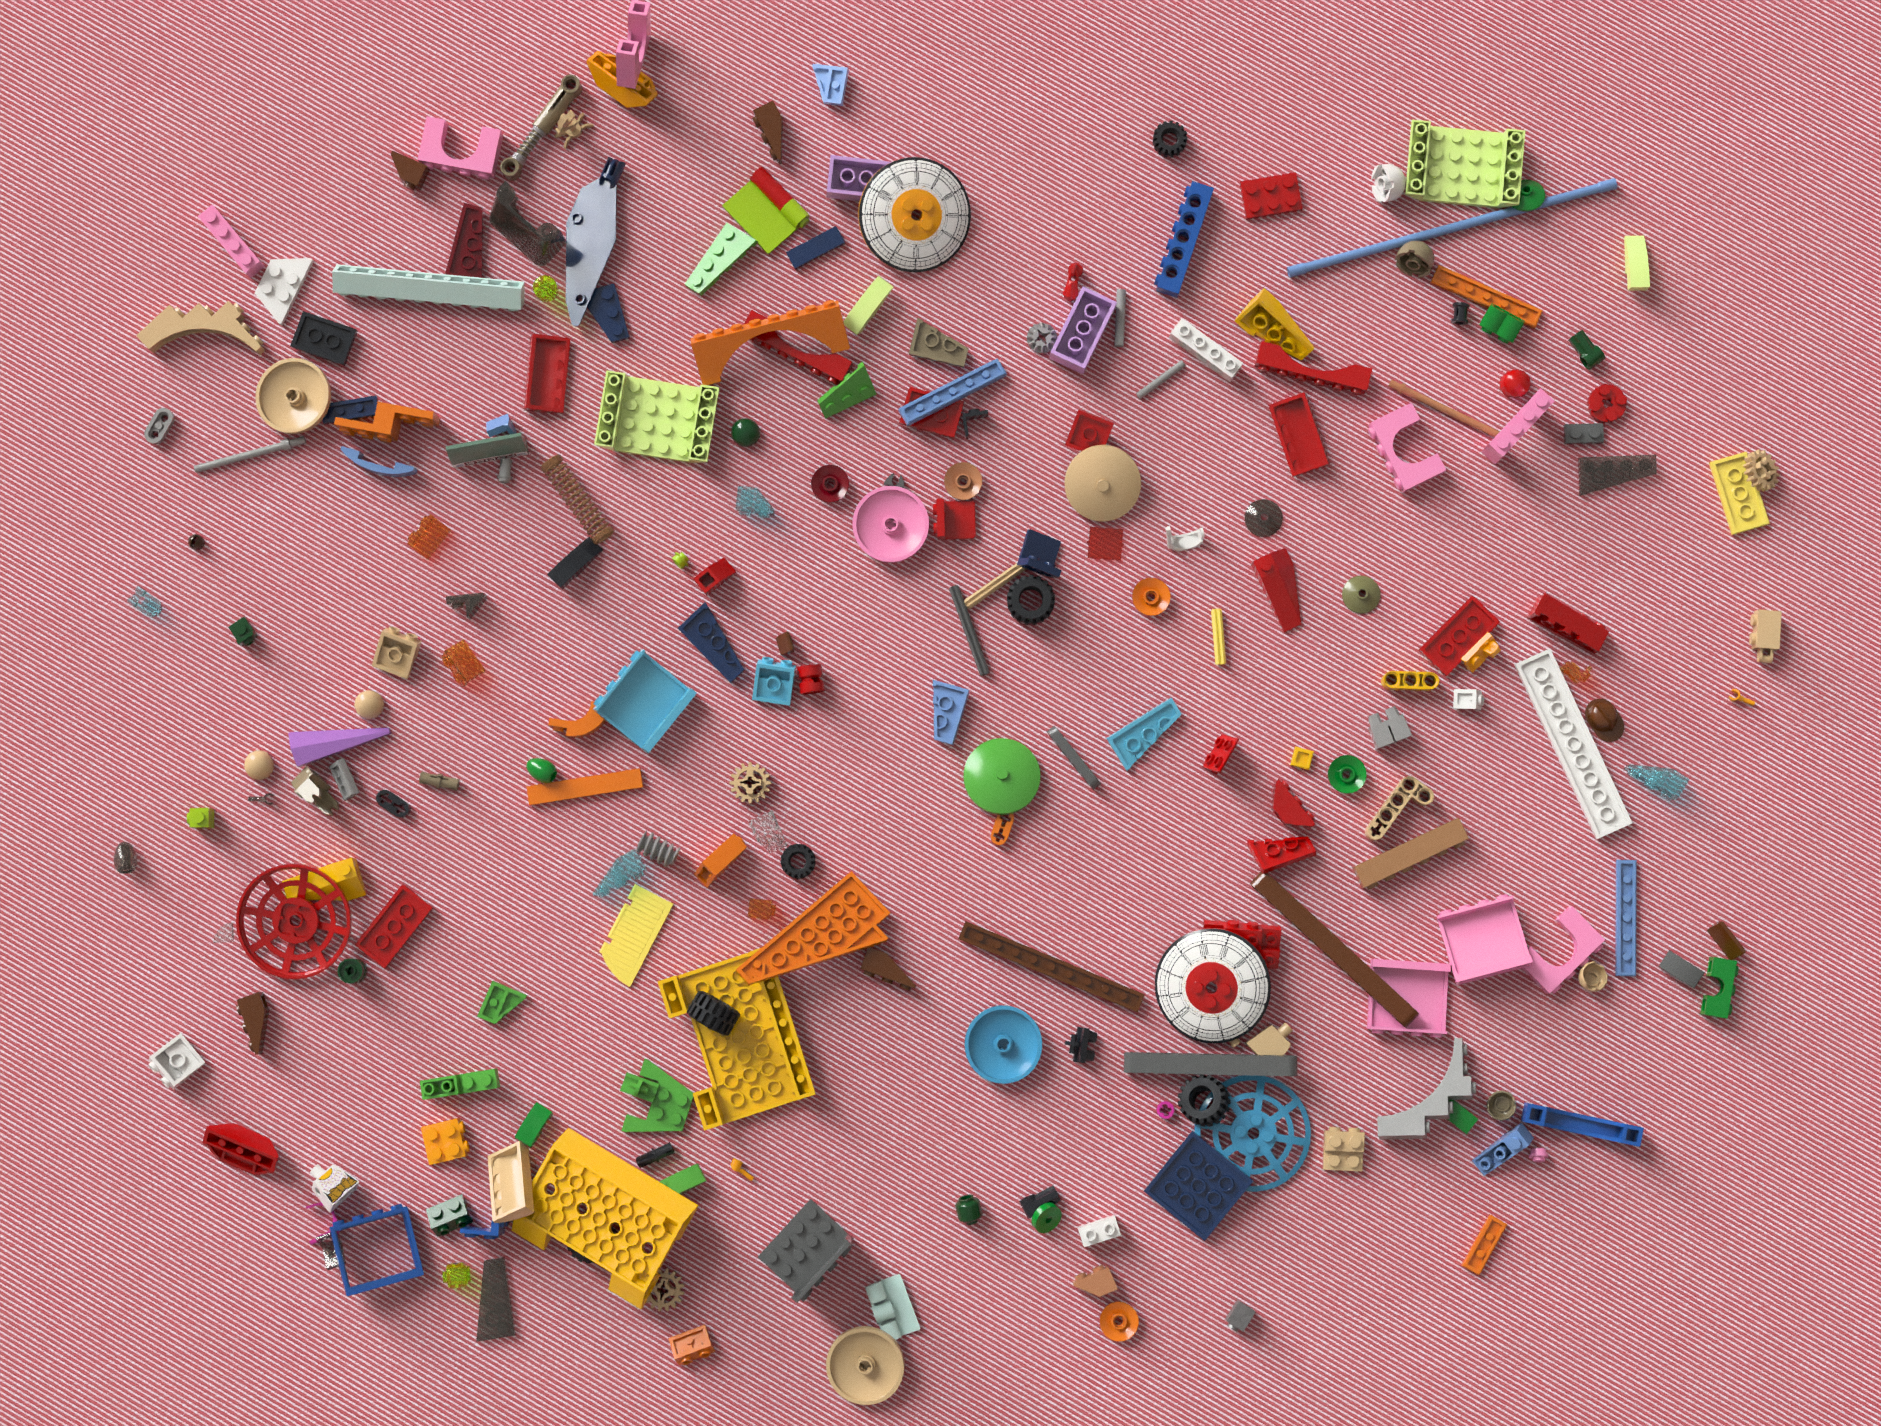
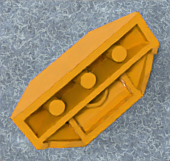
(604, 74)

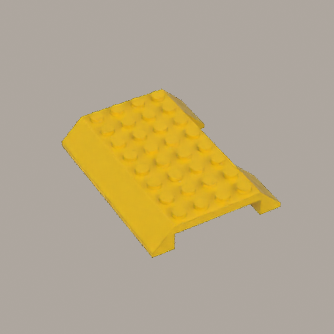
(760, 1058)

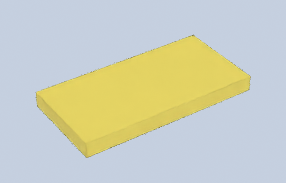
(1740, 501)

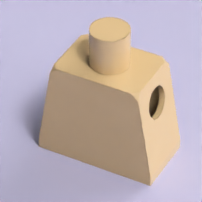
(1270, 1041)

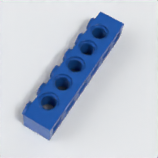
(1202, 194)

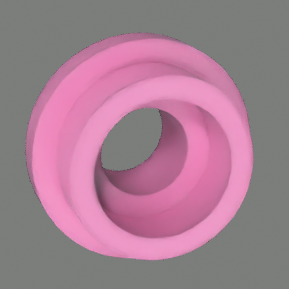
(1538, 1155)

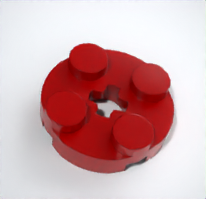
(1596, 405)

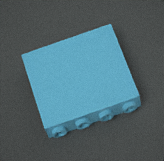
(643, 701)

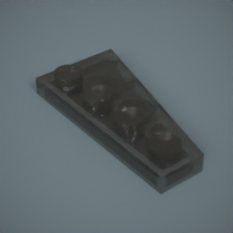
(1609, 471)
(495, 1307)

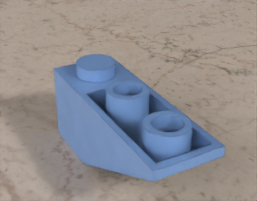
(1503, 1149)

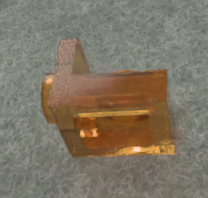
(1572, 671)
(761, 909)

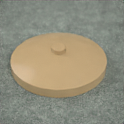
(293, 396)
(1102, 483)
(865, 1365)

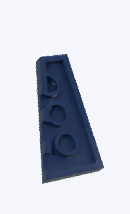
(709, 639)

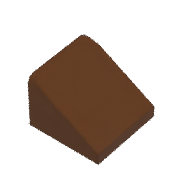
(785, 643)

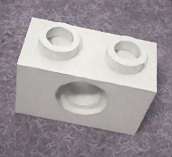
(1099, 1231)

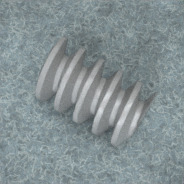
(658, 849)

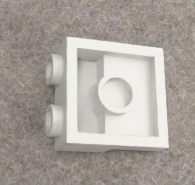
(175, 1061)

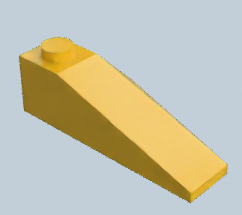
(1270, 321)
(346, 875)

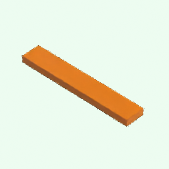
(1484, 295)
(584, 786)

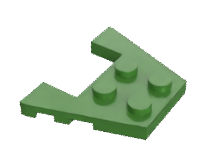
(669, 1107)

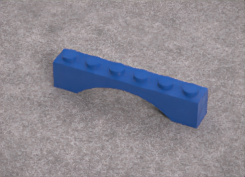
(1582, 1124)

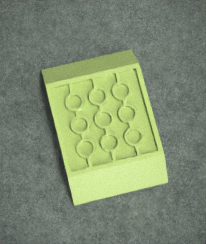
(1464, 165)
(656, 418)

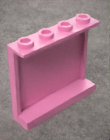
(1484, 939)
(1422, 986)

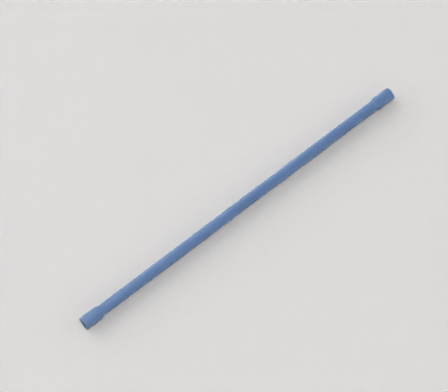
(1303, 268)

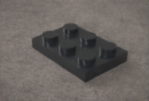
(323, 338)

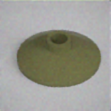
(1351, 596)

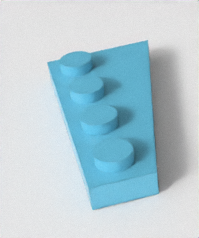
(1136, 737)

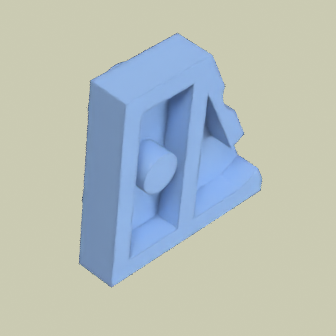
(832, 83)

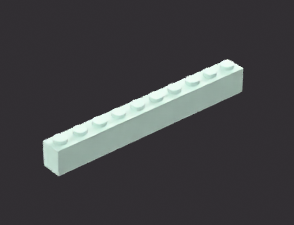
(428, 287)

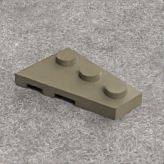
(936, 346)

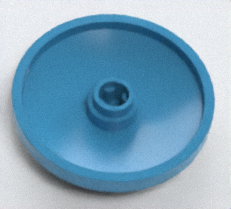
(1003, 1044)

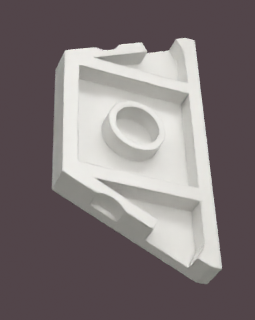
(282, 284)

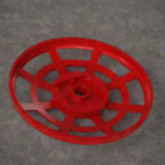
(285, 928)

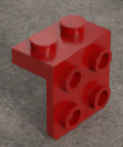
(954, 519)

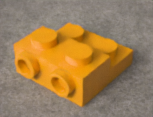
(445, 1141)

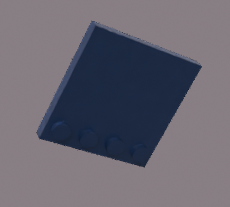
(1198, 1185)

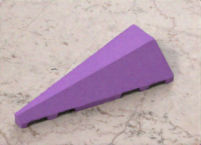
(317, 745)

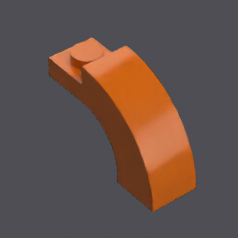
(579, 728)

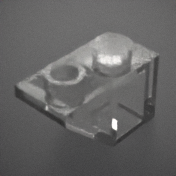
(768, 832)

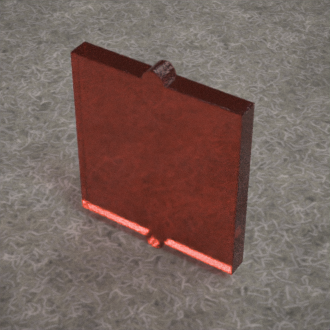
(1105, 543)

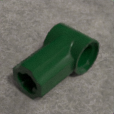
(1589, 354)

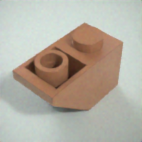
(1098, 1282)

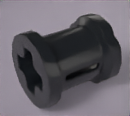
(1460, 313)

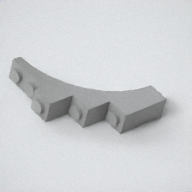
(1454, 1086)

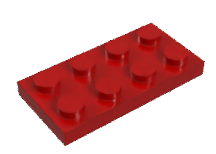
(1458, 635)
(394, 926)

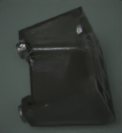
(535, 244)

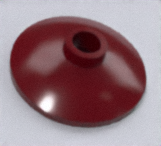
(827, 474)

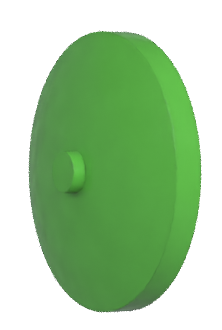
(1001, 776)

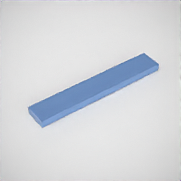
(952, 392)
(1625, 918)

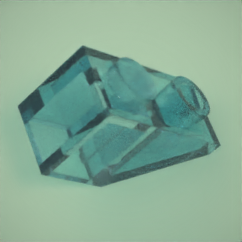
(750, 501)

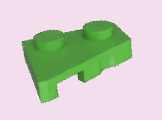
(499, 1002)

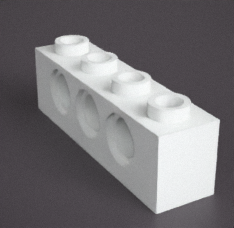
(1205, 350)

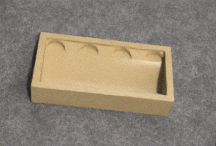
(510, 1183)

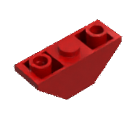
(1289, 808)

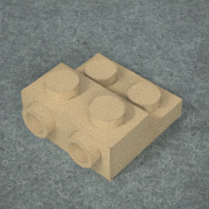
(396, 652)
(1343, 1149)

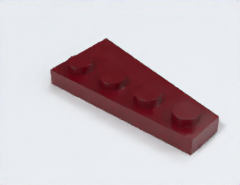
(468, 244)

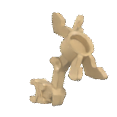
(570, 126)

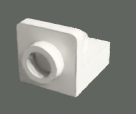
(1468, 699)

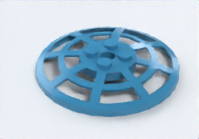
(1266, 1127)

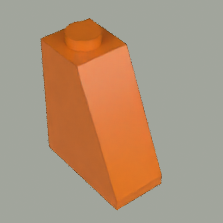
(720, 860)

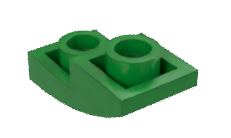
(1462, 1117)
(533, 1125)

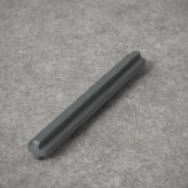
(969, 630)

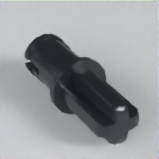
(655, 1155)

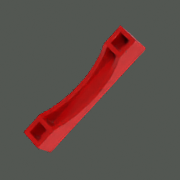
(1274, 358)
(831, 365)

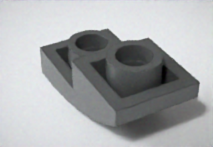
(1681, 969)

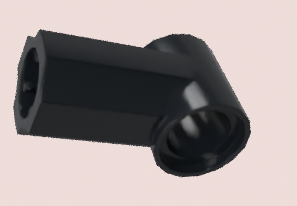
(1034, 1201)

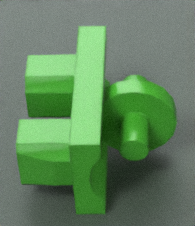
(639, 1087)

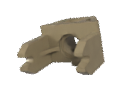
(314, 790)

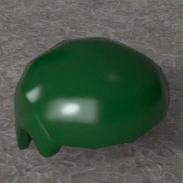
(745, 432)

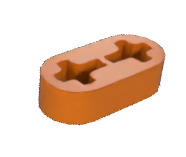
(997, 825)

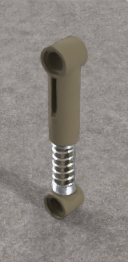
(542, 125)

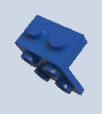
(489, 1233)

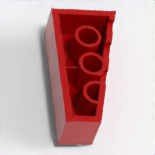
(1568, 623)

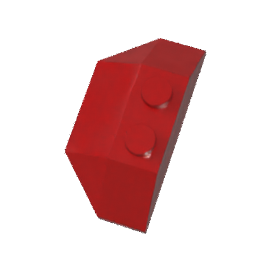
(241, 1148)

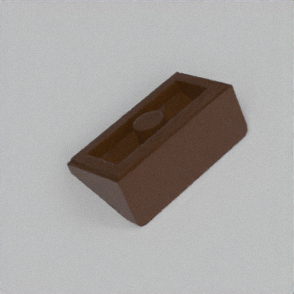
(1726, 940)

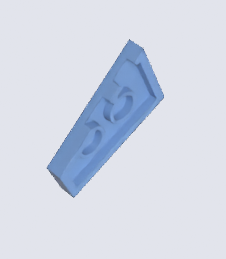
(948, 710)

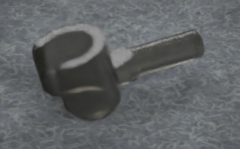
(261, 799)

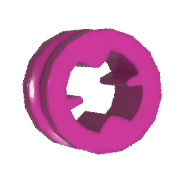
(1161, 1114)

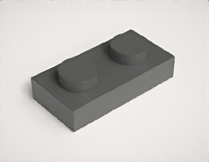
(1583, 433)

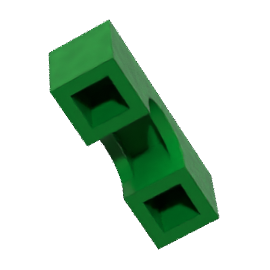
(1724, 971)

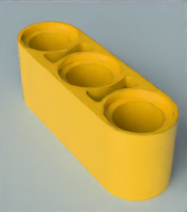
(1419, 678)

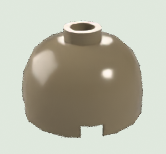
(1415, 258)

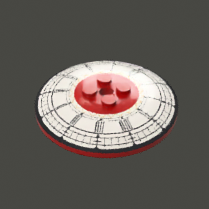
(1218, 958)

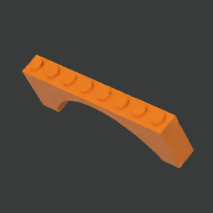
(819, 322)

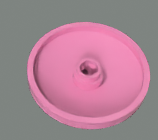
(890, 524)

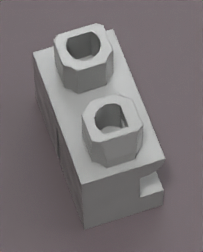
(1390, 730)

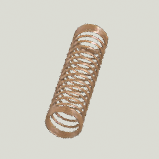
(554, 462)

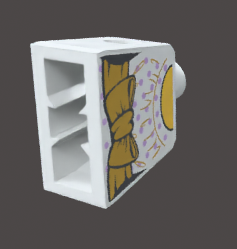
(332, 1185)

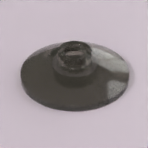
(1261, 527)

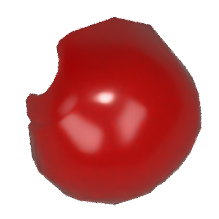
(1515, 383)

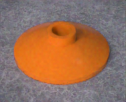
(1157, 589)
(1121, 1331)

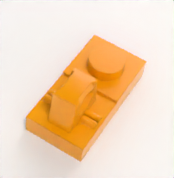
(1480, 651)

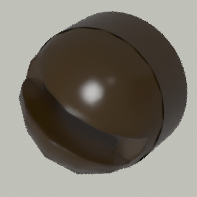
(199, 542)

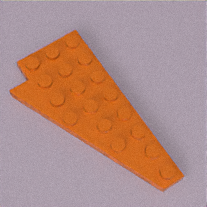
(830, 928)

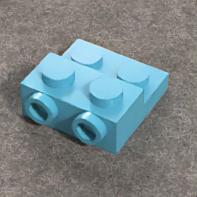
(774, 681)

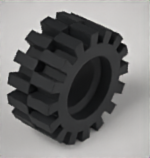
(1169, 128)
(789, 853)

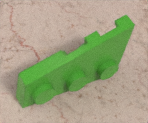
(851, 391)

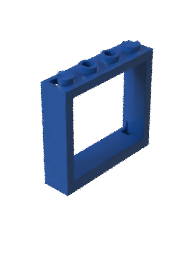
(359, 1220)

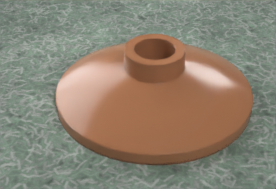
(963, 471)

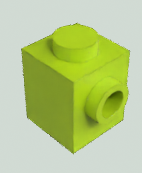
(200, 818)

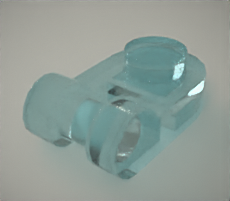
(150, 606)

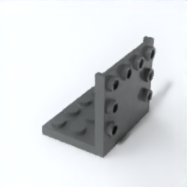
(806, 1249)

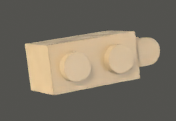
(1765, 633)

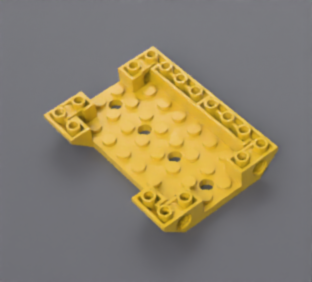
(612, 1194)

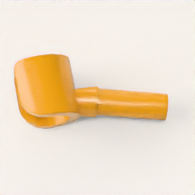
(1740, 698)
(736, 1166)

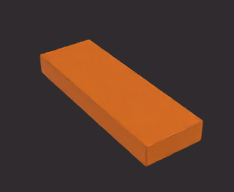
(1484, 1244)

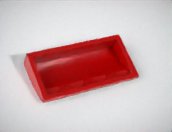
(547, 374)
(1299, 434)

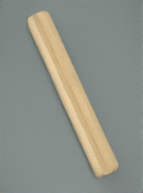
(993, 585)

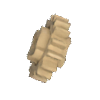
(1761, 470)
(750, 791)
(672, 1291)

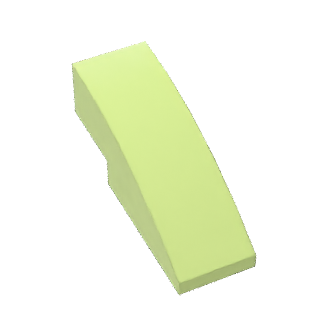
(1636, 263)
(868, 305)

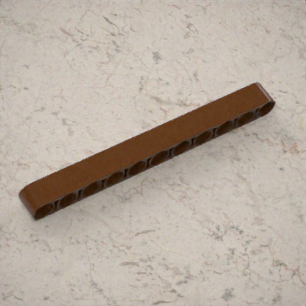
(1334, 949)

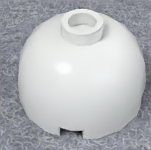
(1388, 182)

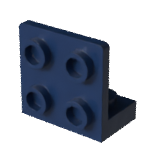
(1040, 554)

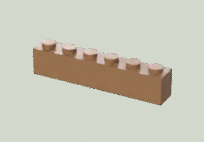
(1409, 853)

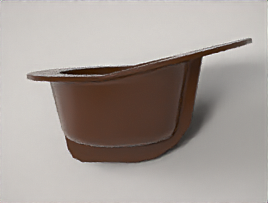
(1604, 720)

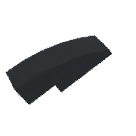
(574, 563)

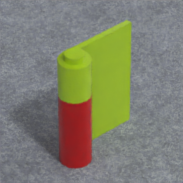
(766, 210)

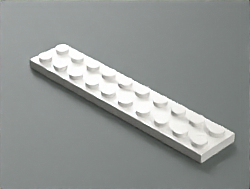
(1573, 744)

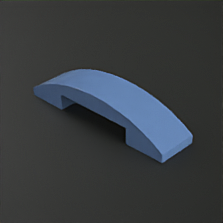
(399, 470)

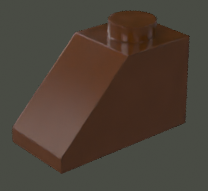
(410, 171)

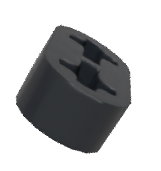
(395, 800)

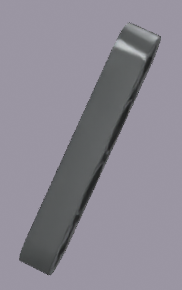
(1073, 757)

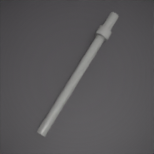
(285, 445)

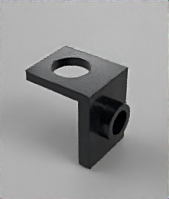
(973, 414)

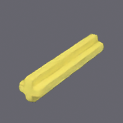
(1218, 637)

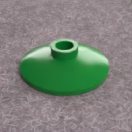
(1531, 196)
(1354, 767)

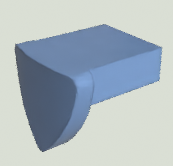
(500, 425)

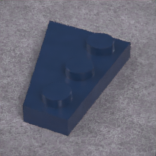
(608, 313)

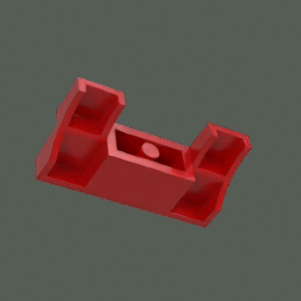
(1263, 937)

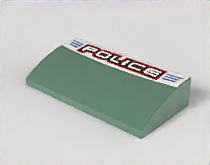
(487, 450)

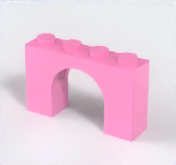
(632, 51)
(481, 163)
(1517, 426)
(1406, 474)
(1585, 942)

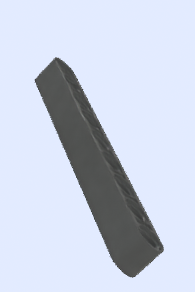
(1210, 1064)

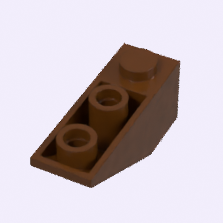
(771, 124)
(881, 964)
(255, 1017)

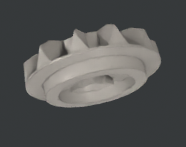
(1040, 346)

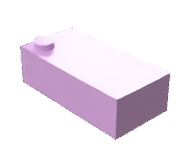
(850, 176)
(1083, 330)

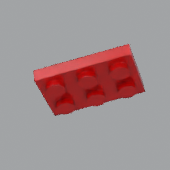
(1270, 196)
(941, 422)

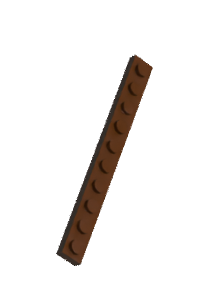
(1051, 966)

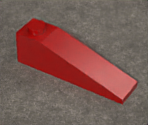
(1278, 582)

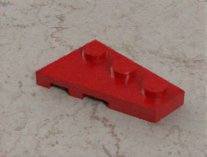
(1280, 853)

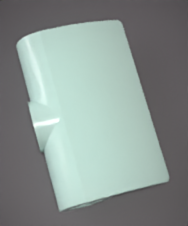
(892, 1306)

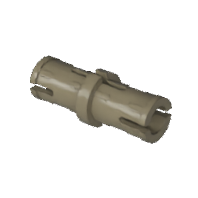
(439, 781)

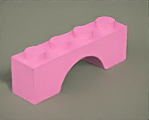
(231, 241)

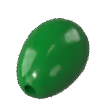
(541, 770)

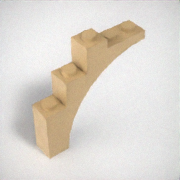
(174, 324)

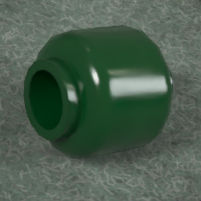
(968, 1209)

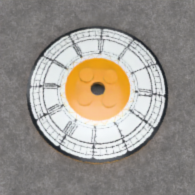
(888, 222)

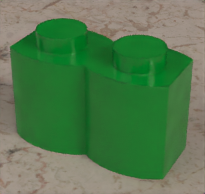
(1501, 323)

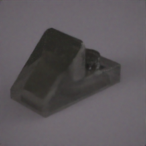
(472, 602)

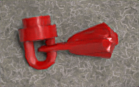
(1075, 271)

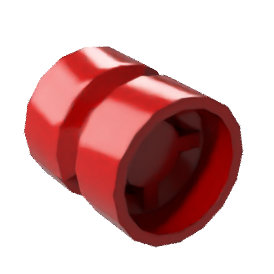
(810, 679)

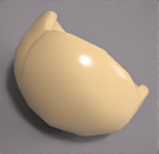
(369, 704)
(259, 765)
(1592, 977)

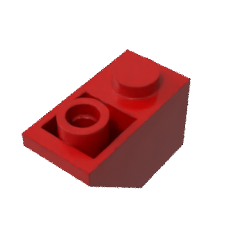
(714, 576)

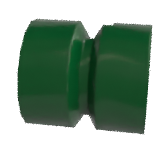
(352, 971)

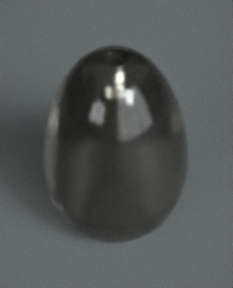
(125, 858)

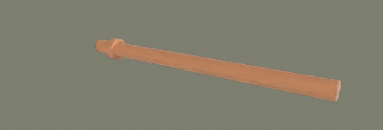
(1401, 388)

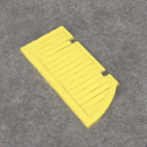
(634, 933)

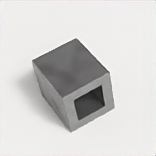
(1239, 1316)

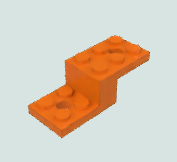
(387, 422)

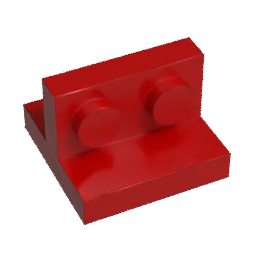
(1088, 431)

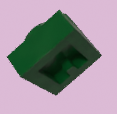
(243, 632)

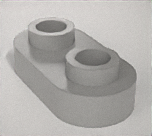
(157, 425)

